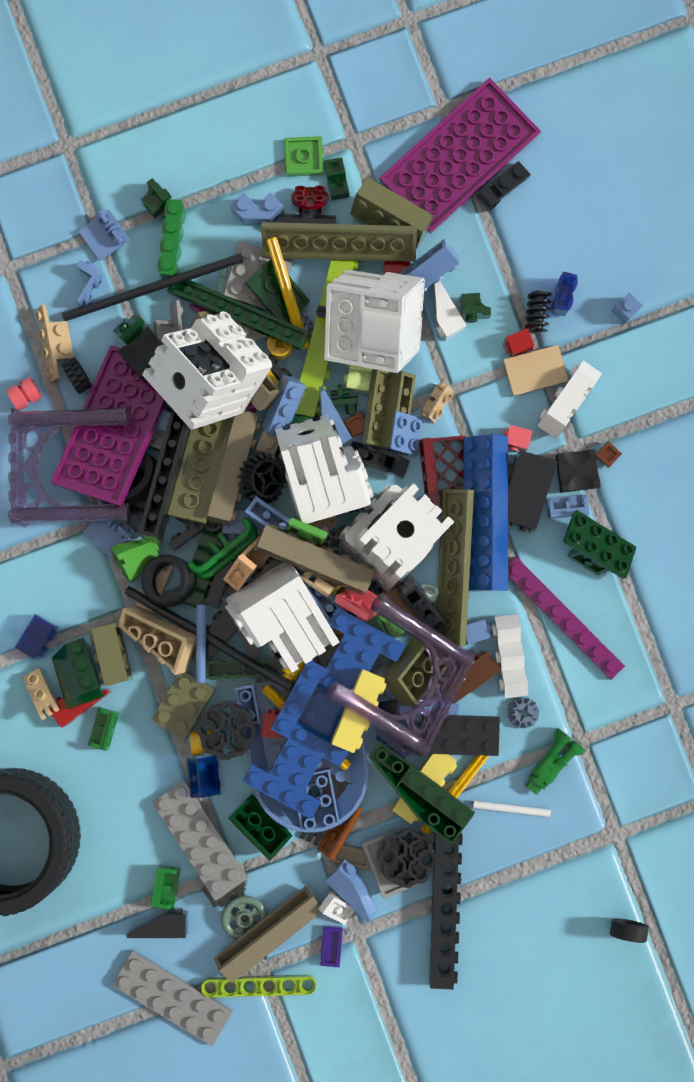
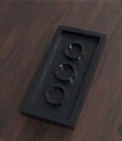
(467, 735)

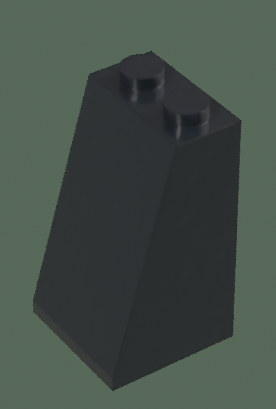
(528, 489)

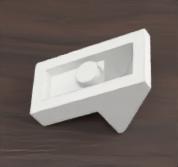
(336, 908)

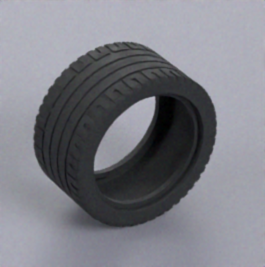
(63, 837)

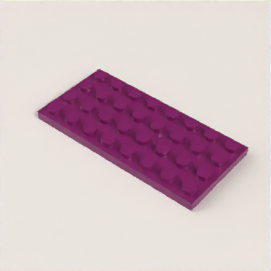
(461, 153)
(106, 458)

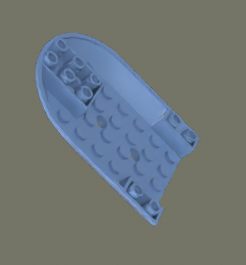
(264, 752)

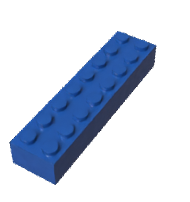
(488, 476)

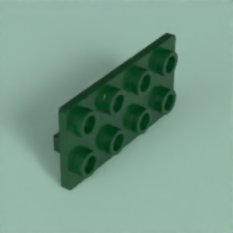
(598, 547)

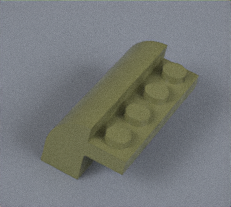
(387, 394)

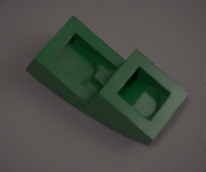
(336, 178)

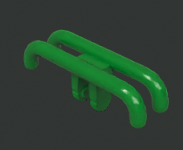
(227, 553)

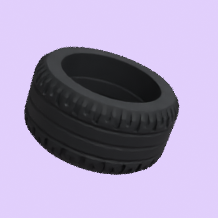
(149, 580)

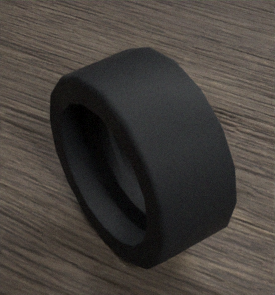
(629, 930)

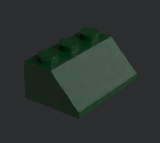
(77, 674)
(259, 827)

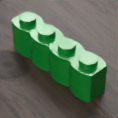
(172, 237)

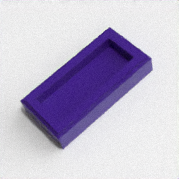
(331, 946)

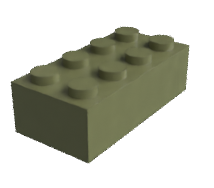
(381, 206)

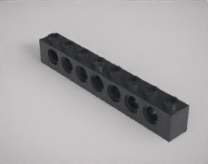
(437, 978)

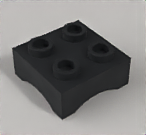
(140, 351)
(577, 471)

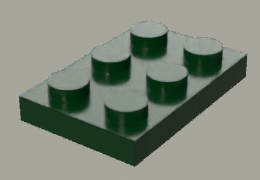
(266, 288)

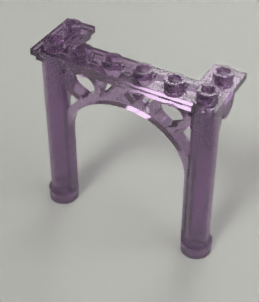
(21, 424)
(458, 661)

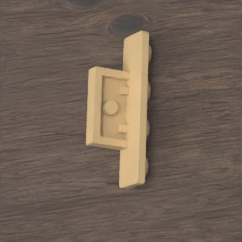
(55, 342)

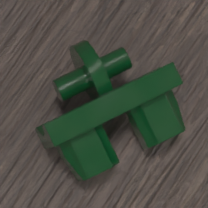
(349, 402)

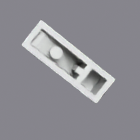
(447, 316)

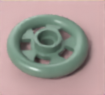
(240, 902)

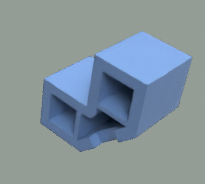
(250, 213)

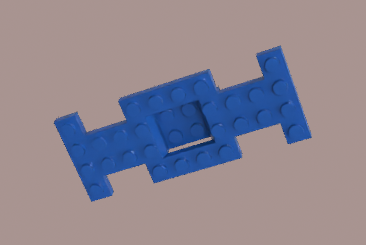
(311, 719)

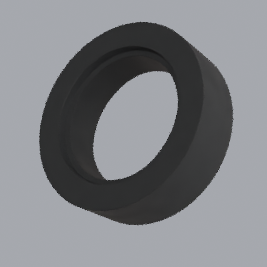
(141, 491)

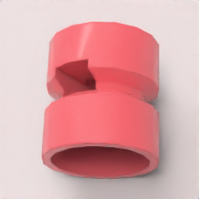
(24, 393)

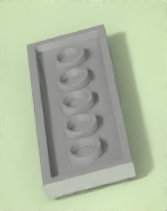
(200, 840)
(172, 998)

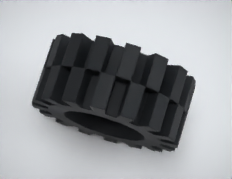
(76, 375)

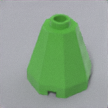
(133, 557)

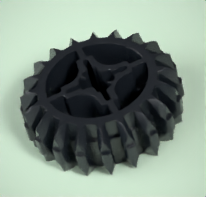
(265, 481)

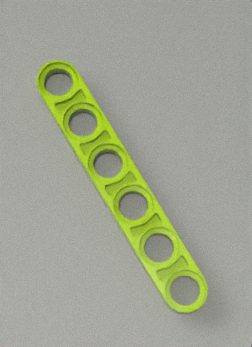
(259, 989)

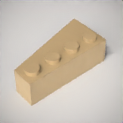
(163, 639)

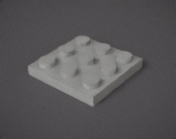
(241, 272)

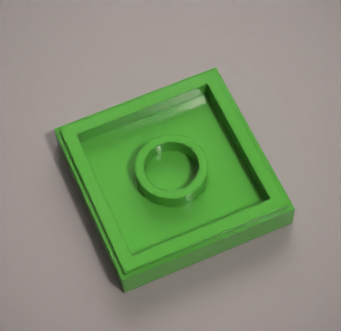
(303, 156)
(306, 531)

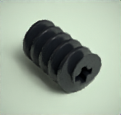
(537, 311)

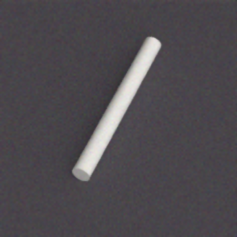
(511, 808)

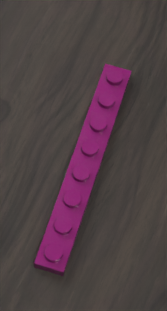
(564, 619)

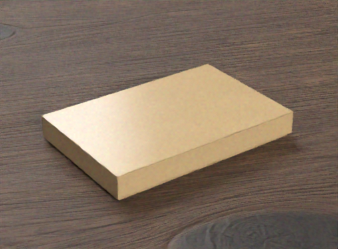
(535, 370)

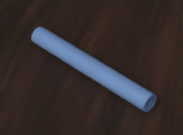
(201, 643)

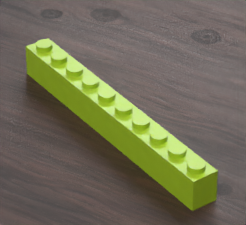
(315, 367)

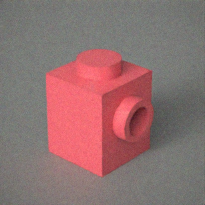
(517, 438)

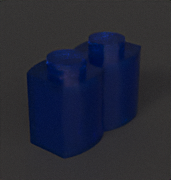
(564, 293)

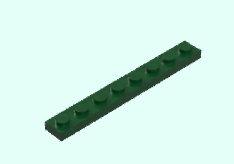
(241, 313)

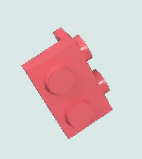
(357, 603)

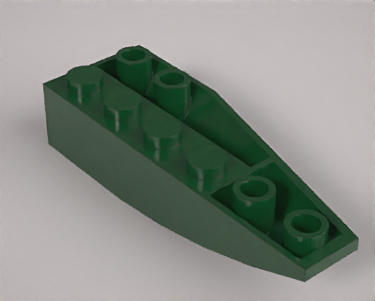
(423, 795)

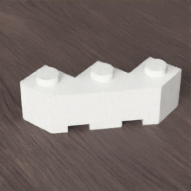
(569, 399)
(510, 656)

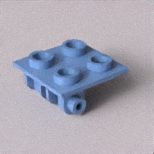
(104, 235)
(406, 433)
(108, 534)

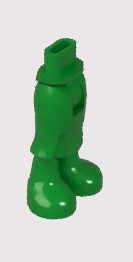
(551, 764)

